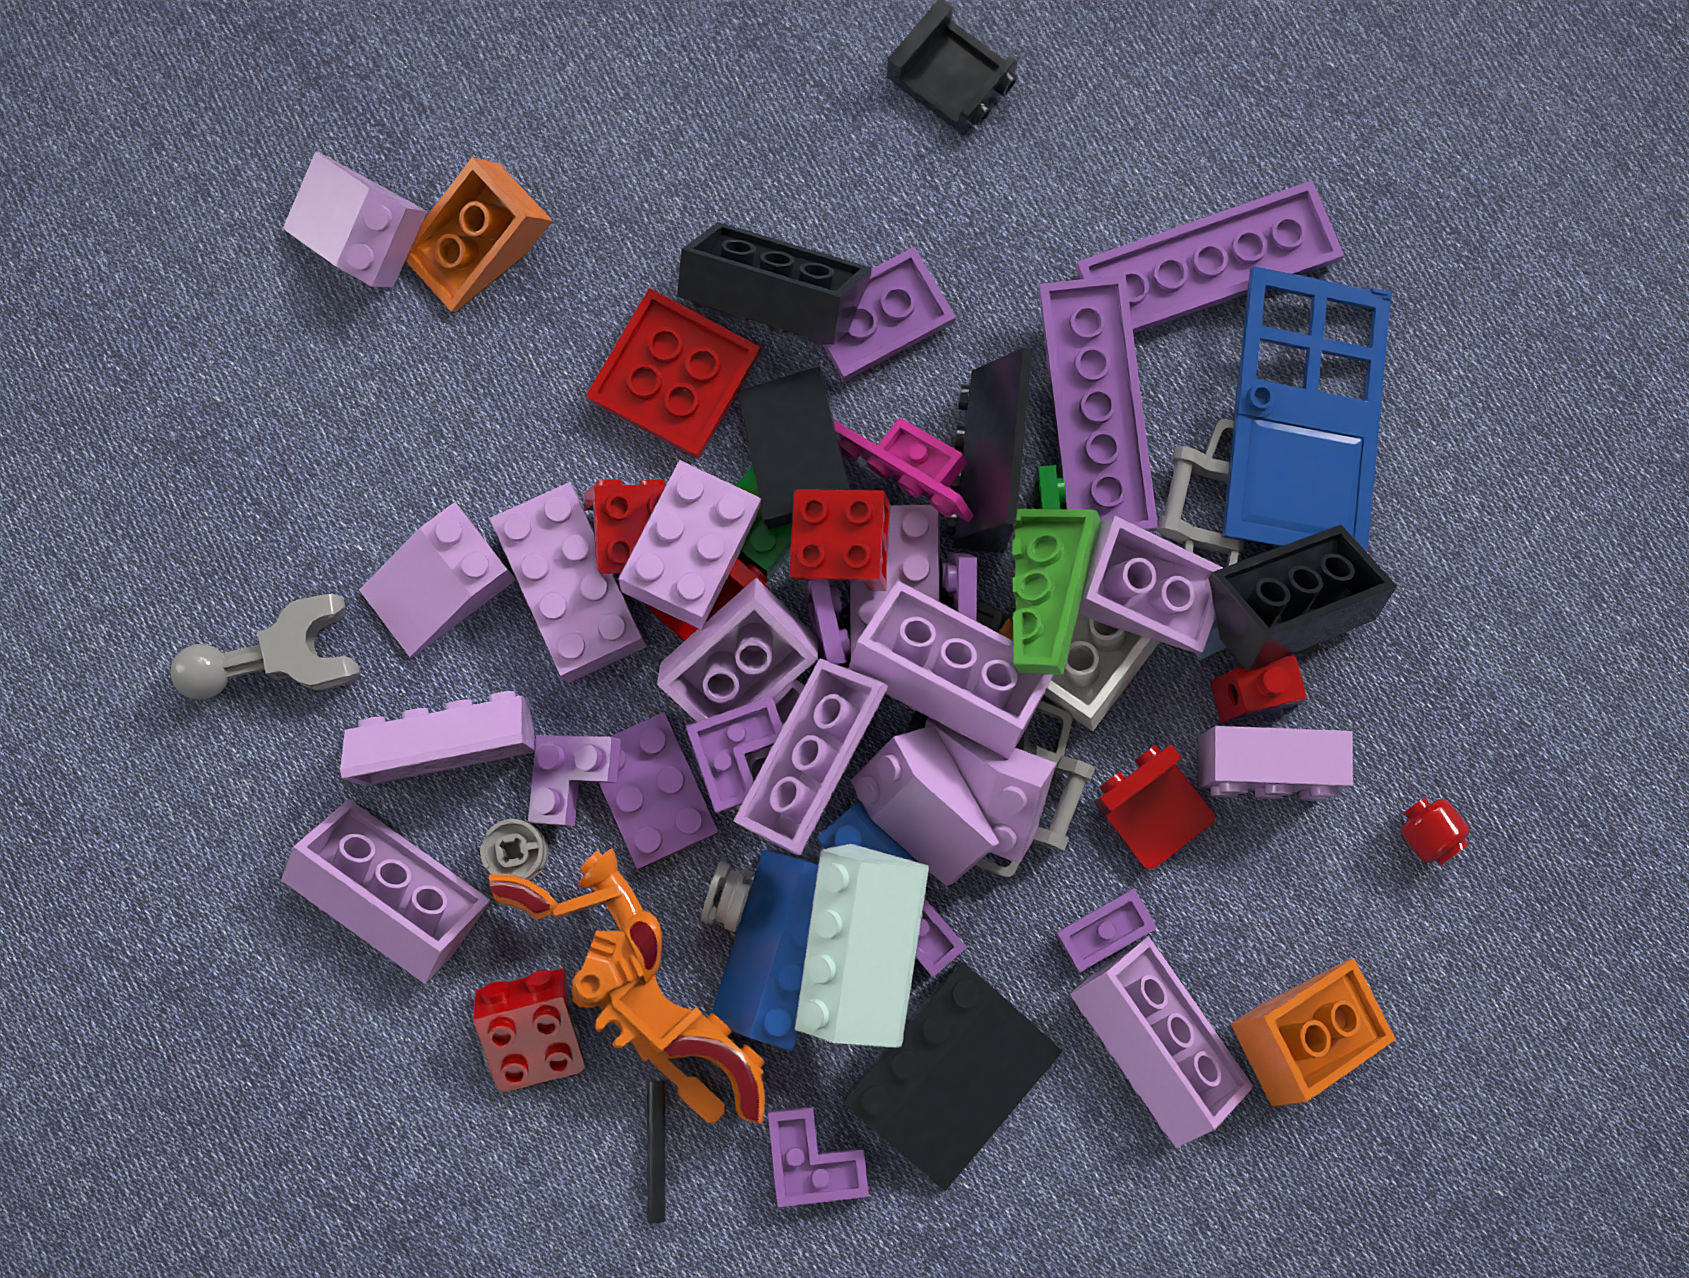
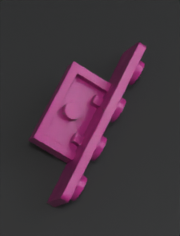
(914, 459)

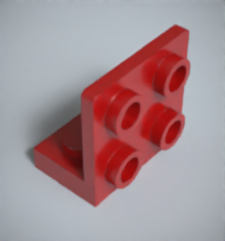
(841, 536)

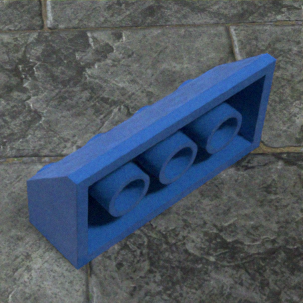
(769, 953)

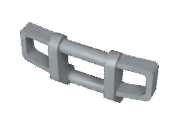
(1193, 461)
(1078, 774)

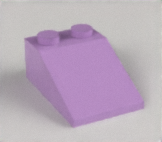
(354, 222)
(436, 580)
(1149, 587)
(1005, 789)
(925, 804)

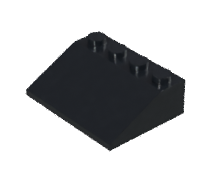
(994, 449)
(954, 1077)

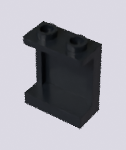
(950, 70)

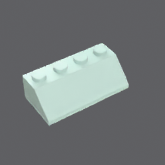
(861, 947)

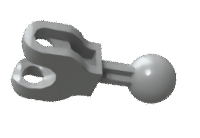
(282, 652)

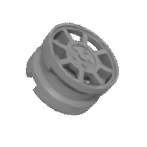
(514, 849)
(732, 898)

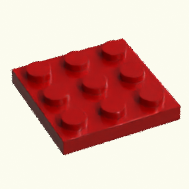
(673, 373)

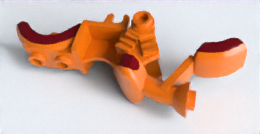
(624, 985)

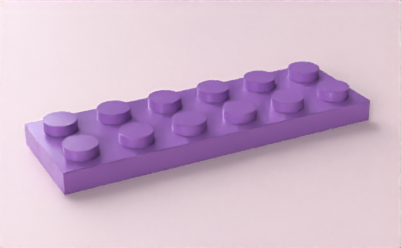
(1213, 256)
(1097, 399)

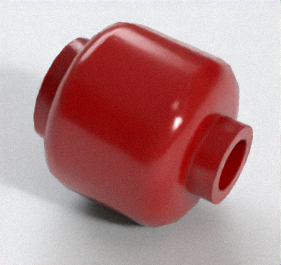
(1435, 830)

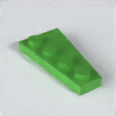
(1050, 575)

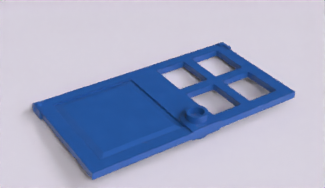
(1298, 452)

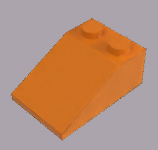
(475, 233)
(1313, 1034)

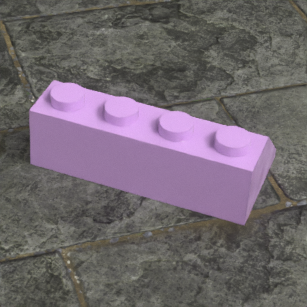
(949, 669)
(437, 740)
(810, 755)
(384, 890)
(1162, 1042)

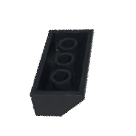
(772, 282)
(1297, 596)

